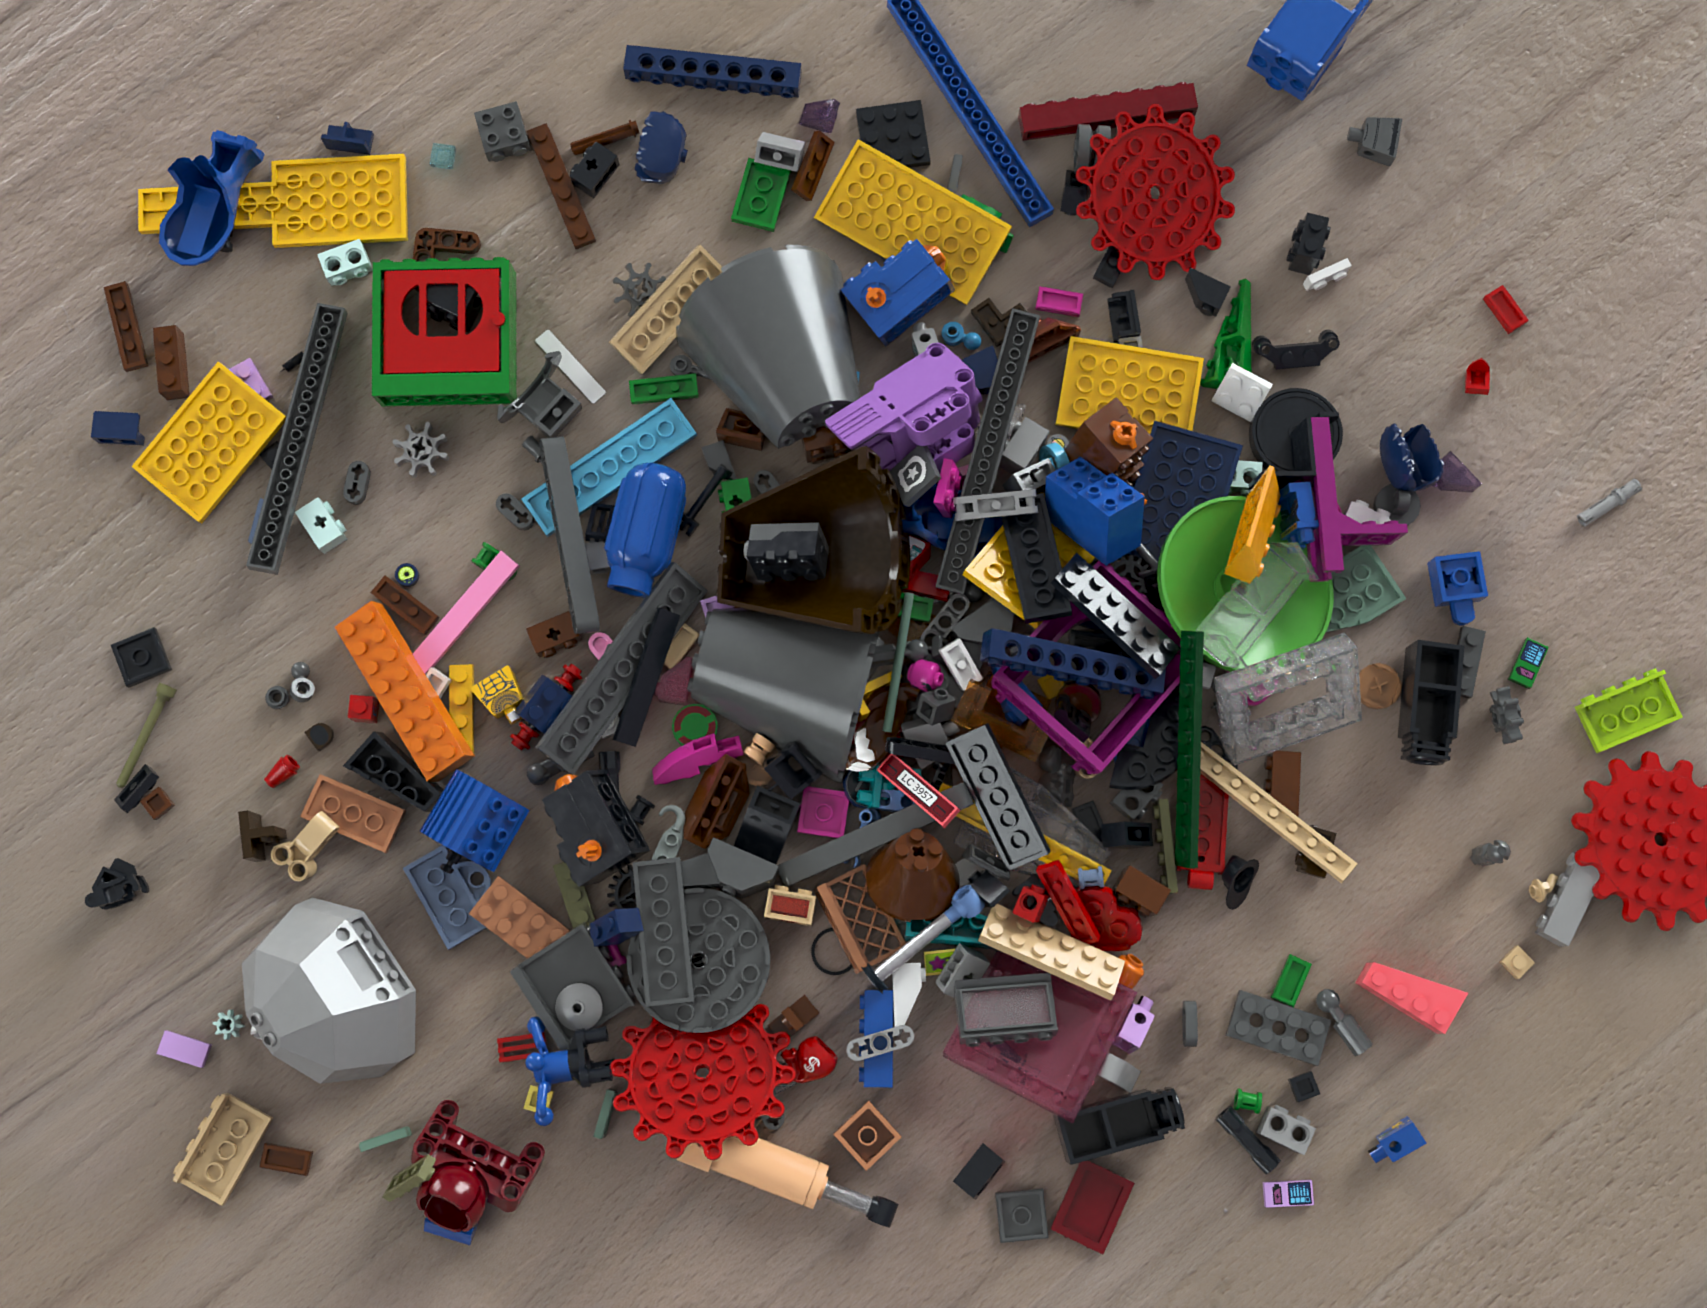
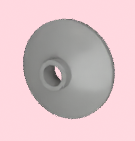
(588, 999)

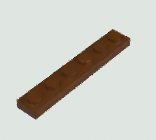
(561, 186)

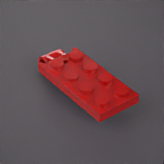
(1212, 836)

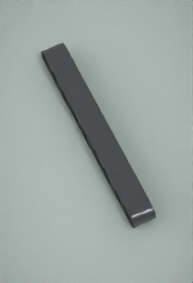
(569, 535)
(865, 839)

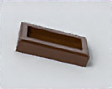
(286, 1159)

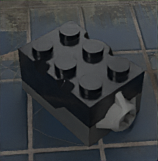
(787, 551)

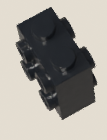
(1308, 243)

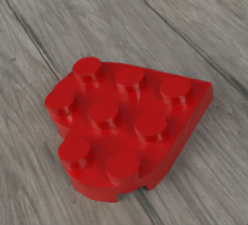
(1117, 925)

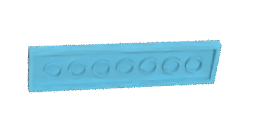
(603, 468)

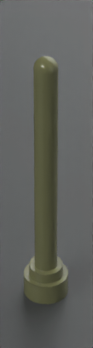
(163, 694)

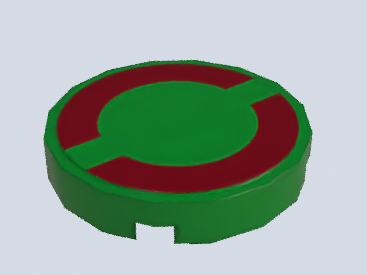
(693, 723)

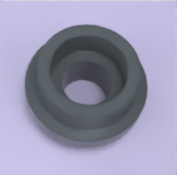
(272, 692)

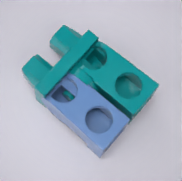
(882, 792)

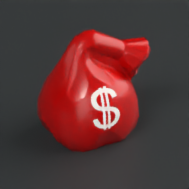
(811, 1060)

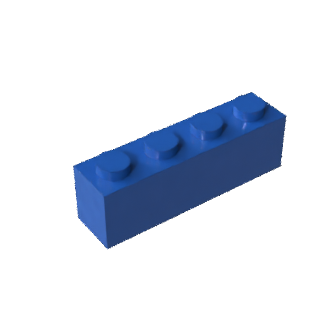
(877, 1017)

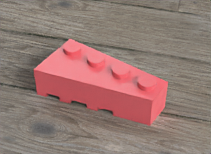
(1417, 997)

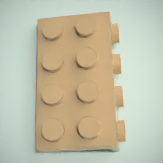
(222, 1148)

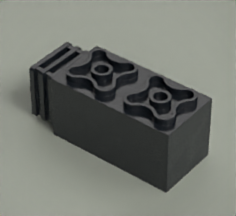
(1430, 701)
(1120, 1124)

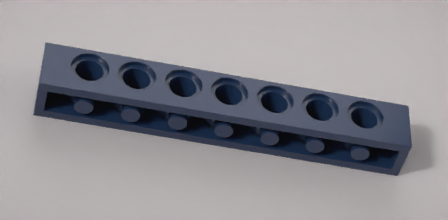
(704, 63)
(994, 653)

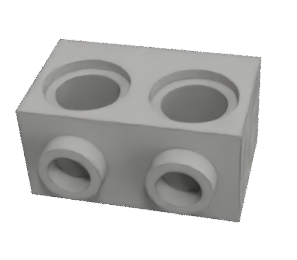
(1283, 1134)

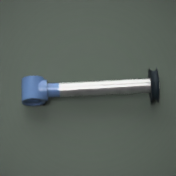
(965, 904)

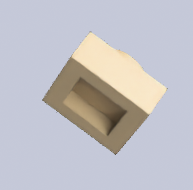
(1517, 962)

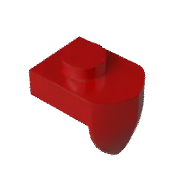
(1477, 377)

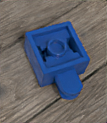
(1458, 583)

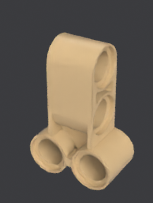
(305, 847)

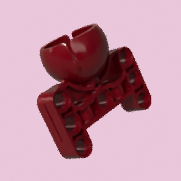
(465, 1181)

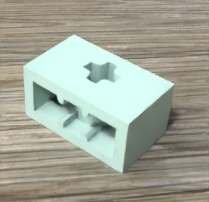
(311, 517)

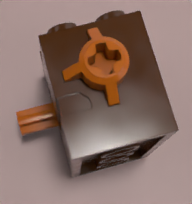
(1111, 442)

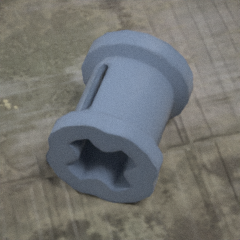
(1090, 877)

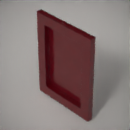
(1092, 1206)

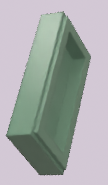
(605, 1114)
(385, 1139)

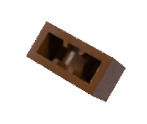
(542, 635)

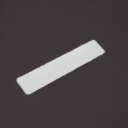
(571, 367)

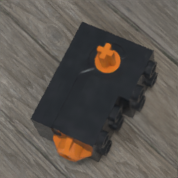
(594, 826)

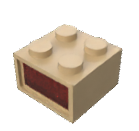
(790, 906)

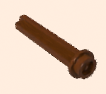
(606, 137)

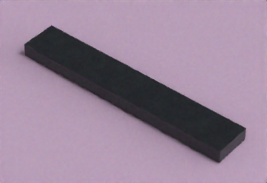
(646, 677)

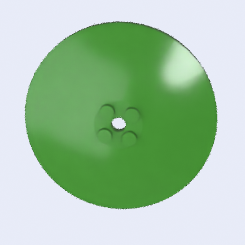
(1194, 582)

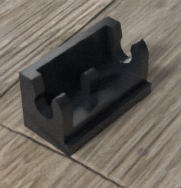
(1124, 315)
(979, 1171)

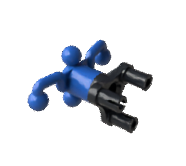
(564, 1064)

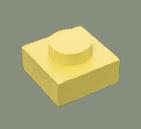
(531, 1100)

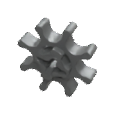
(648, 285)
(1506, 715)

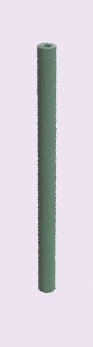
(898, 662)

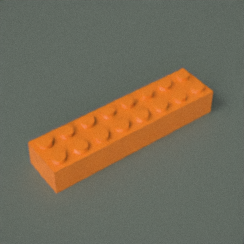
(404, 691)

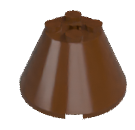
(912, 877)

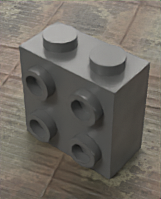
(502, 131)

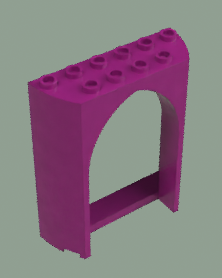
(1131, 716)

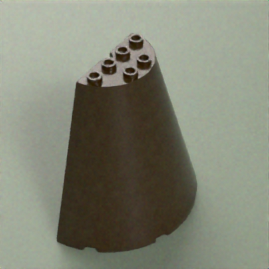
(865, 538)

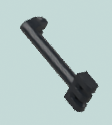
(688, 519)

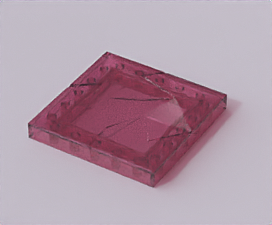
(1054, 1071)

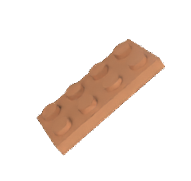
(355, 812)
(516, 918)

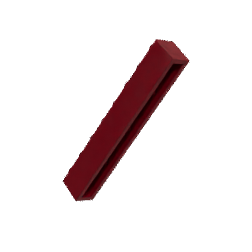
(1064, 116)

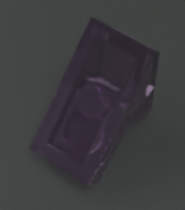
(820, 115)

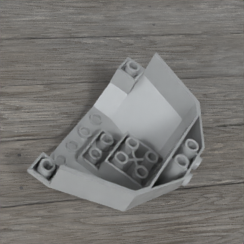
(330, 995)

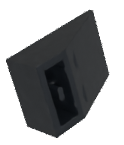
(767, 824)

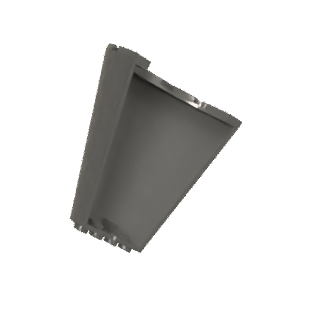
(775, 339)
(785, 681)

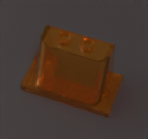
(981, 707)

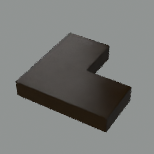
(992, 320)

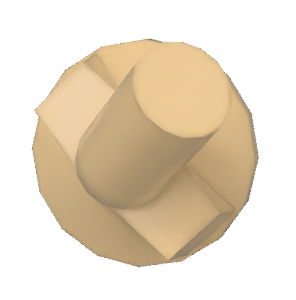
(1539, 890)

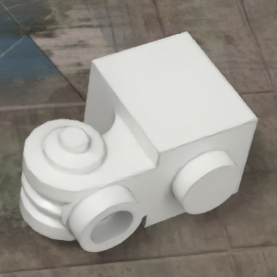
(1361, 513)

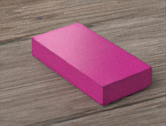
(1059, 301)

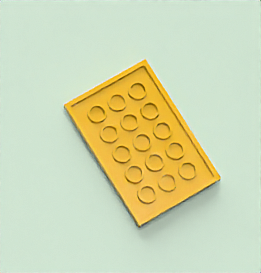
(1146, 381)
(209, 442)
(994, 572)

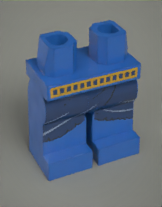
(1297, 513)

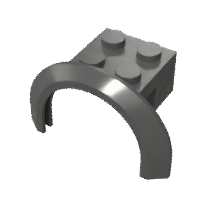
(544, 402)

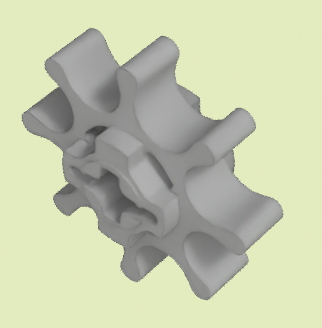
(417, 442)

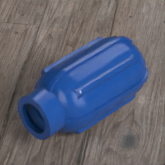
(644, 527)

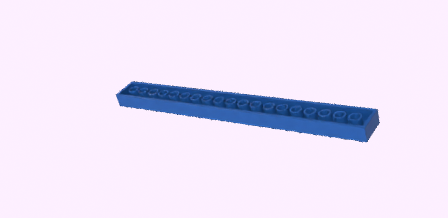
(971, 110)

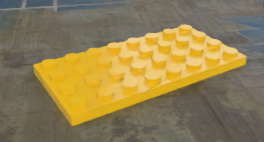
(890, 204)

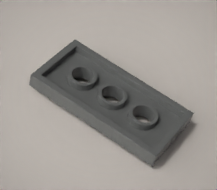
(1263, 1035)

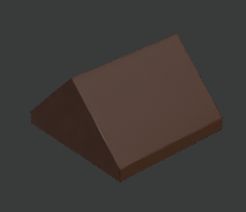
(739, 430)

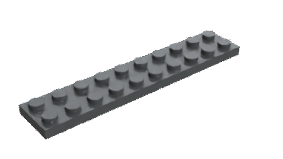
(608, 683)

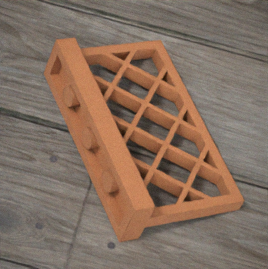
(842, 928)

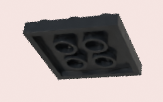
(896, 131)

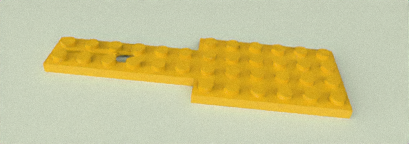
(312, 202)

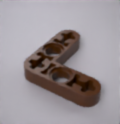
(436, 243)

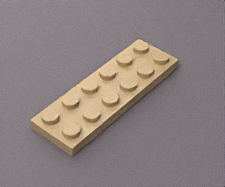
(656, 320)
(1052, 951)

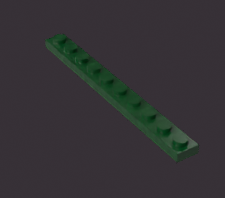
(1189, 748)

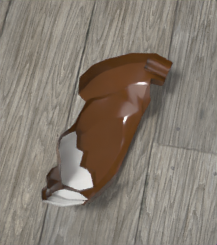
(870, 738)

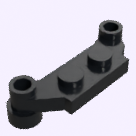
(1297, 354)

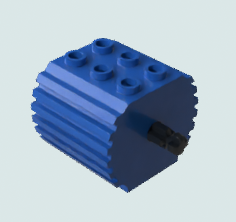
(473, 822)

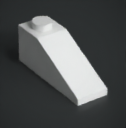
(906, 986)

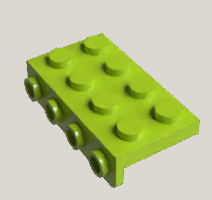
(1628, 710)

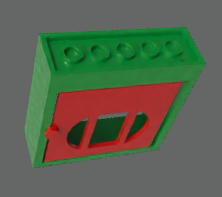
(444, 368)

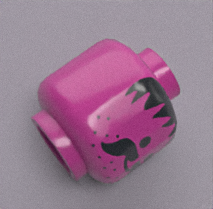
(925, 675)

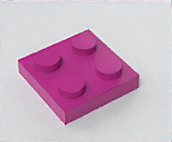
(948, 488)
(823, 812)

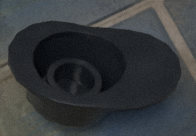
(1238, 879)

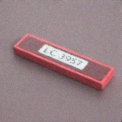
(918, 790)

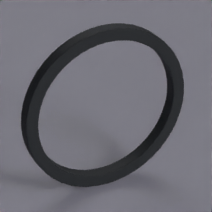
(814, 958)

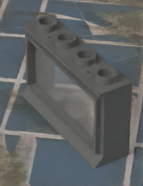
(1005, 1009)

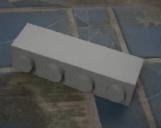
(1568, 903)

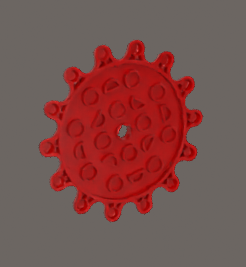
(1188, 186)
(1624, 846)
(699, 1108)

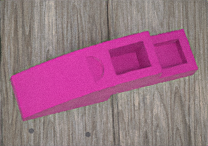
(685, 760)

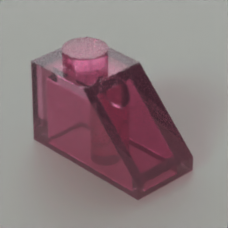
(674, 683)

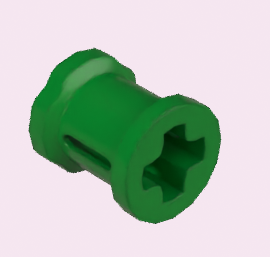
(1247, 1101)

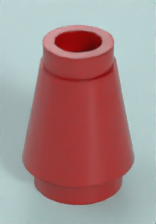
(283, 770)

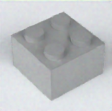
(1024, 446)

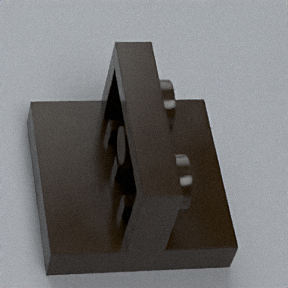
(254, 836)

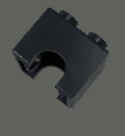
(443, 304)

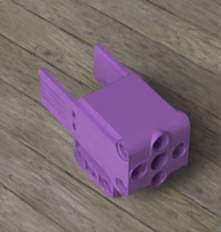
(920, 404)

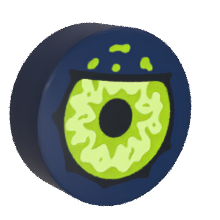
(407, 575)

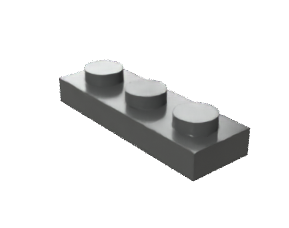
(1473, 642)

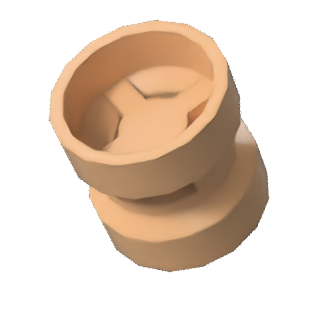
(757, 754)

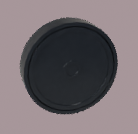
(1276, 419)

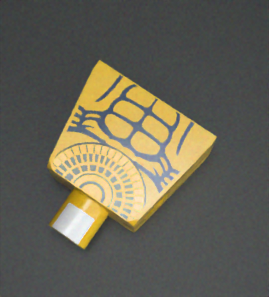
(500, 694)

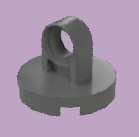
(1401, 504)

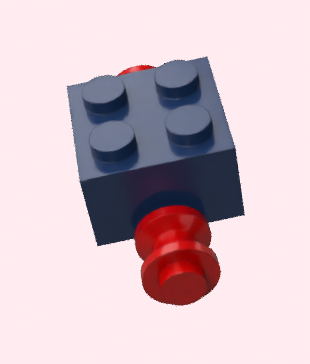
(544, 705)

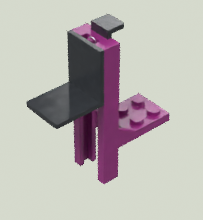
(1315, 465)

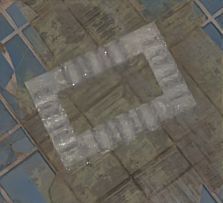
(1330, 658)

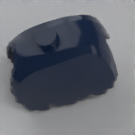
(660, 148)
(1410, 460)

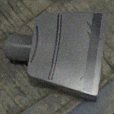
(1377, 139)

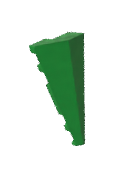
(1233, 340)

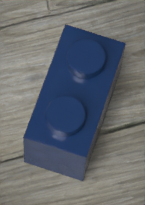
(616, 927)

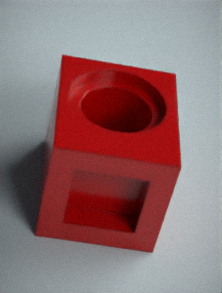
(1023, 910)

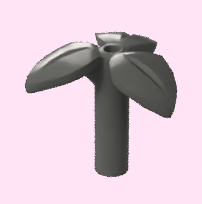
(1150, 560)

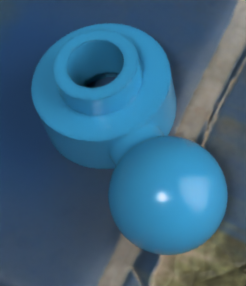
(971, 340)

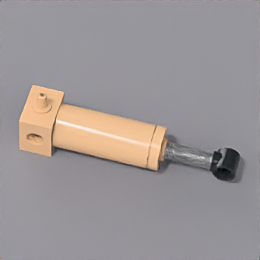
(787, 1176)

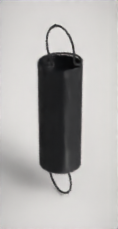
(293, 362)

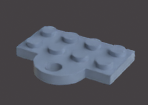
(448, 896)

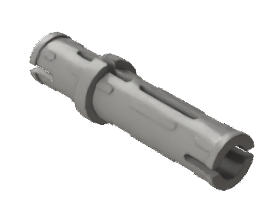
(1616, 498)

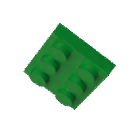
(760, 195)

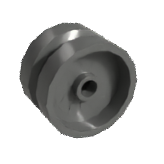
(1082, 151)

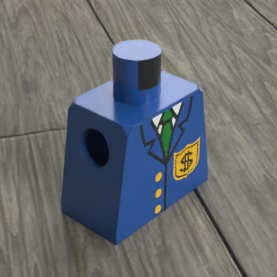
(1407, 1139)

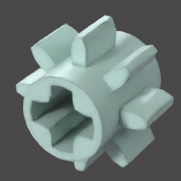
(222, 1023)

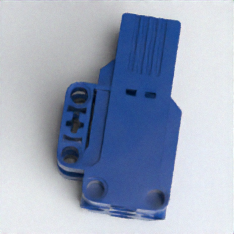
(1303, 43)

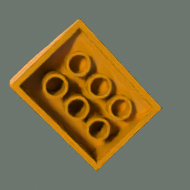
(1254, 529)

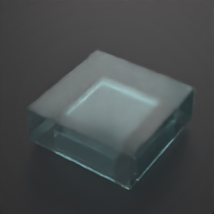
(442, 156)

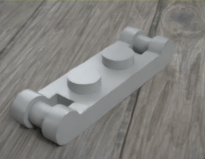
(995, 505)

